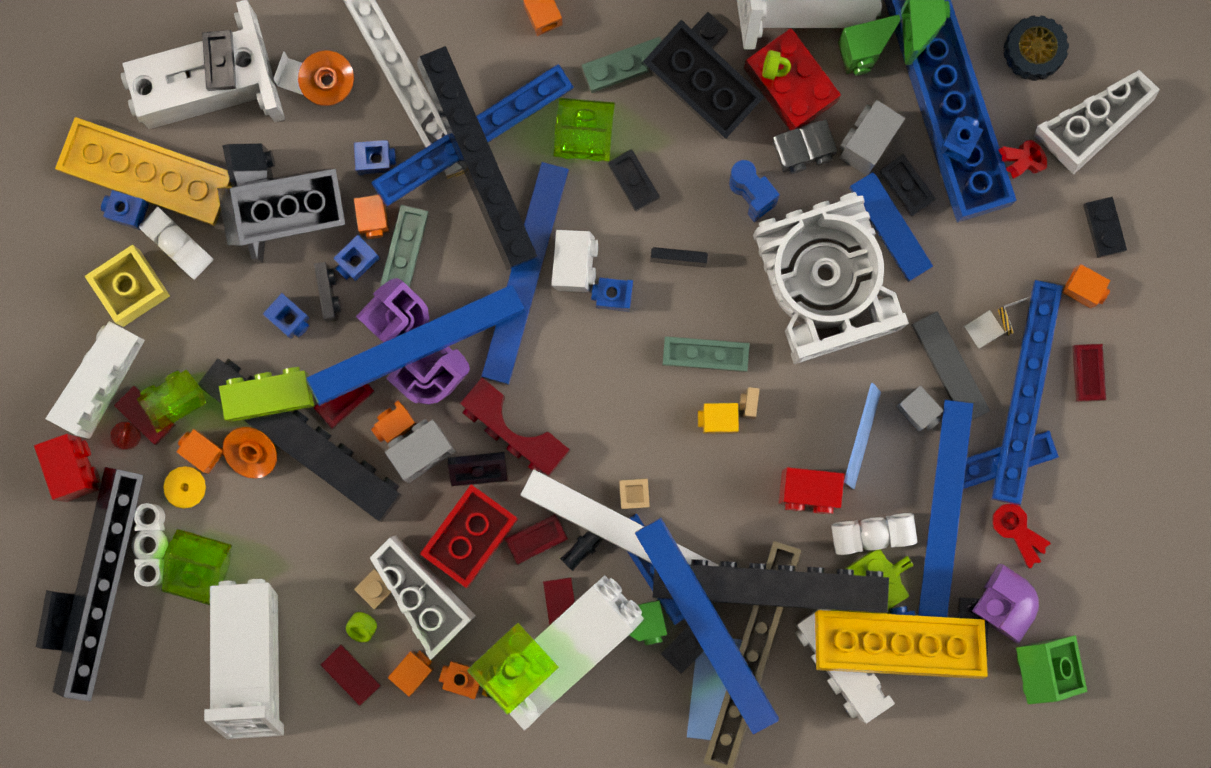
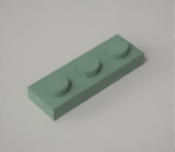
(618, 66)
(405, 245)
(705, 354)

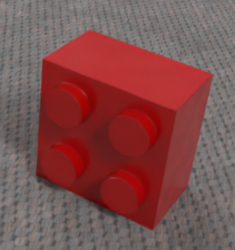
(67, 467)
(811, 489)

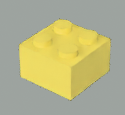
(127, 286)

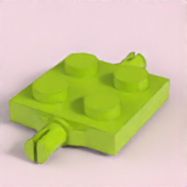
(877, 561)

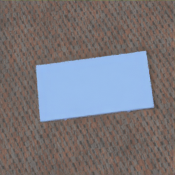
(862, 436)
(705, 698)

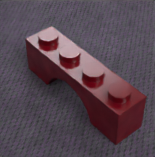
(486, 405)

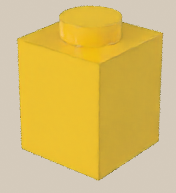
(719, 418)

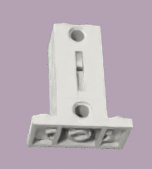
(761, 14)
(173, 83)
(579, 642)
(244, 660)

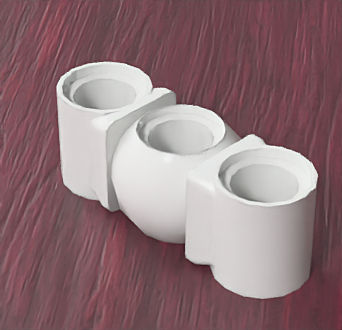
(176, 243)
(145, 531)
(874, 533)

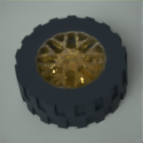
(1036, 48)

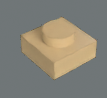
(749, 402)
(634, 494)
(373, 589)

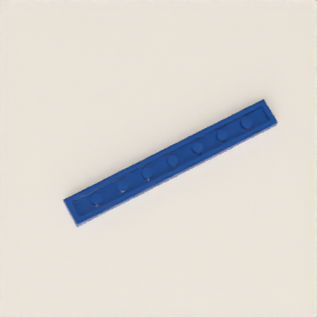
(493, 122)
(524, 278)
(414, 345)
(1027, 392)
(945, 509)
(707, 626)

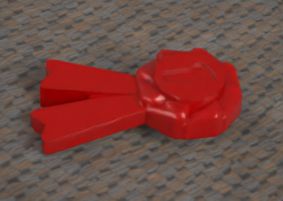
(1028, 156)
(1011, 522)

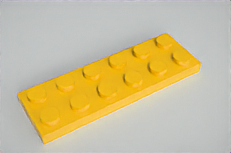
(143, 170)
(900, 644)

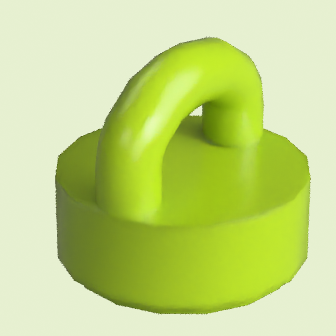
(771, 65)
(361, 627)

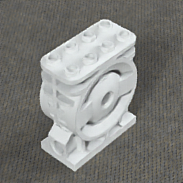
(846, 224)

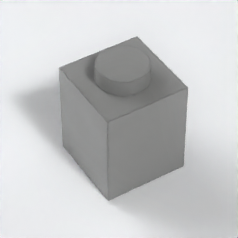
(920, 409)

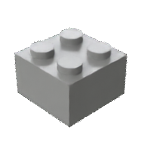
(874, 132)
(419, 450)

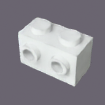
(574, 261)

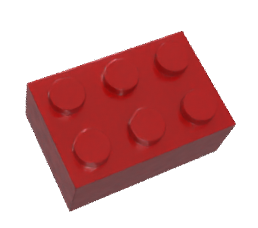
(800, 93)
(469, 536)

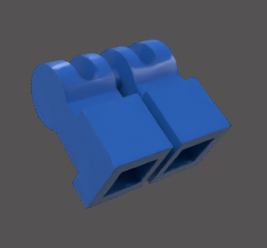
(756, 191)

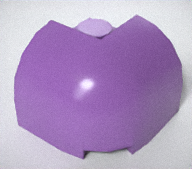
(394, 311)
(431, 377)
(1008, 603)

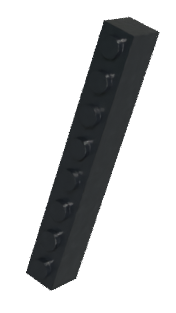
(476, 158)
(314, 449)
(97, 584)
(787, 587)

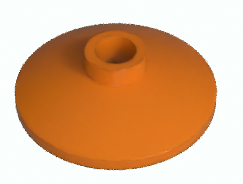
(318, 67)
(243, 458)

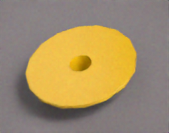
(184, 487)

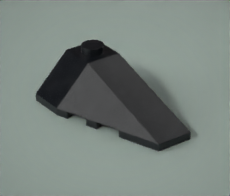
(245, 165)

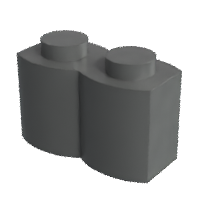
(805, 146)

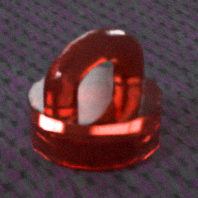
(125, 436)

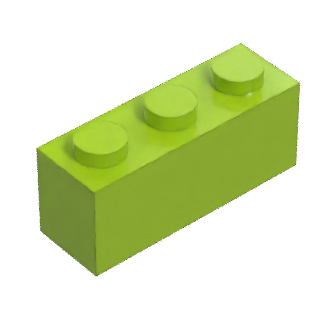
(265, 395)

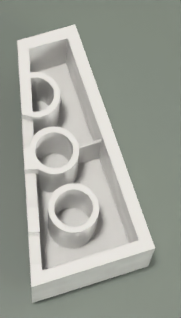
(1089, 126)
(96, 381)
(423, 598)
(858, 688)

